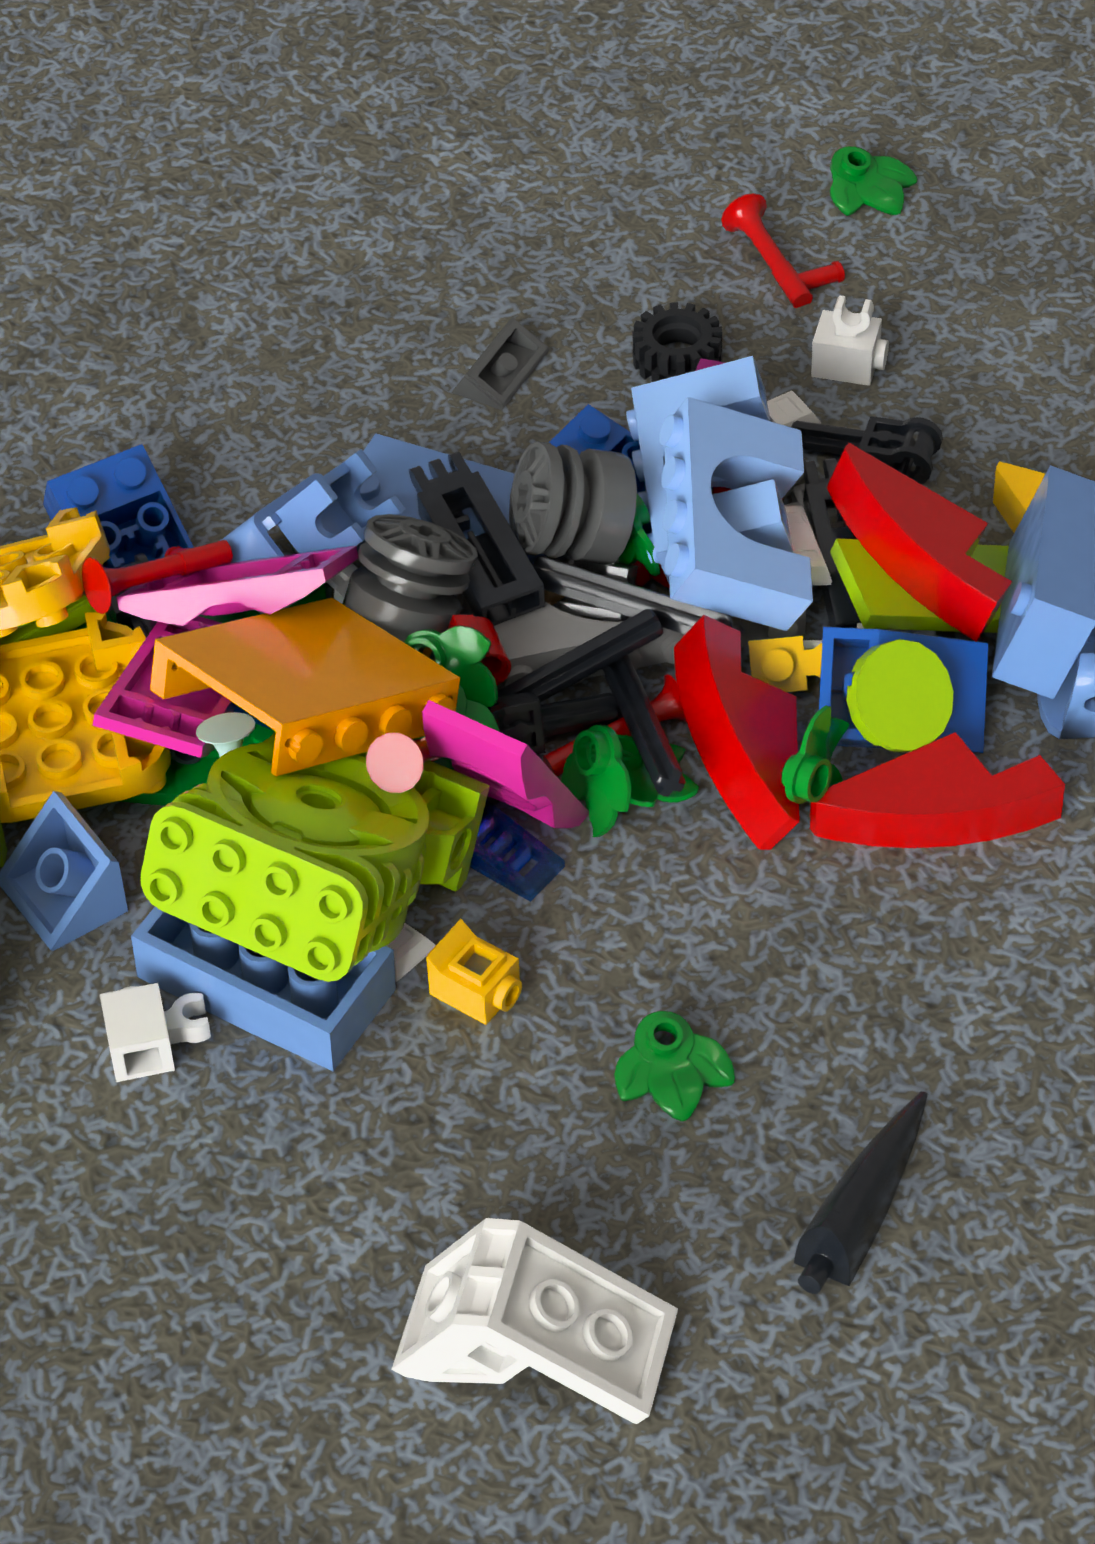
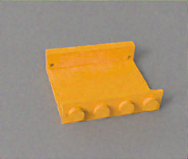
(311, 676)

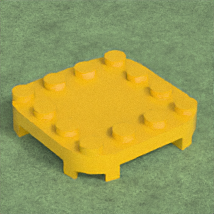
(46, 571)
(47, 722)

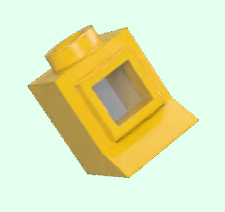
(473, 974)

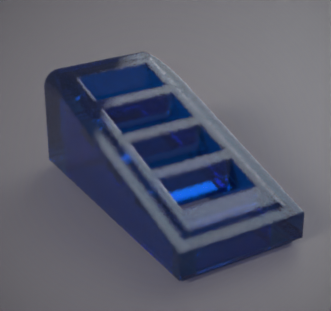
(508, 836)

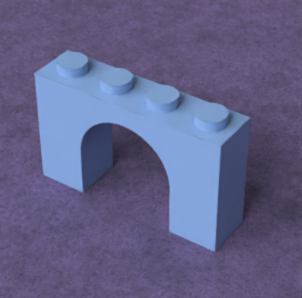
(736, 385)
(706, 556)

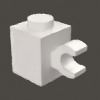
(848, 345)
(142, 1031)

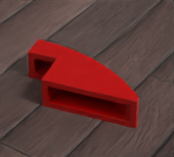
(918, 540)
(739, 729)
(938, 800)

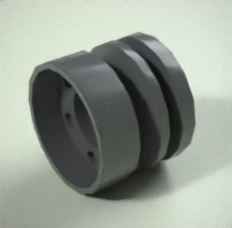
(573, 502)
(409, 575)

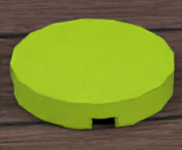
(900, 695)

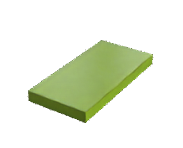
(885, 603)

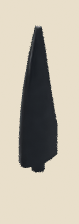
(858, 1204)

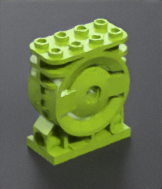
(308, 859)

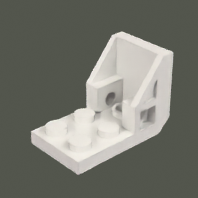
(525, 1300)

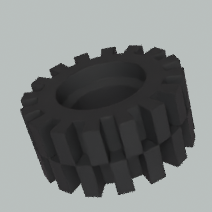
(675, 326)

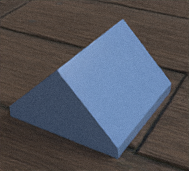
(63, 876)

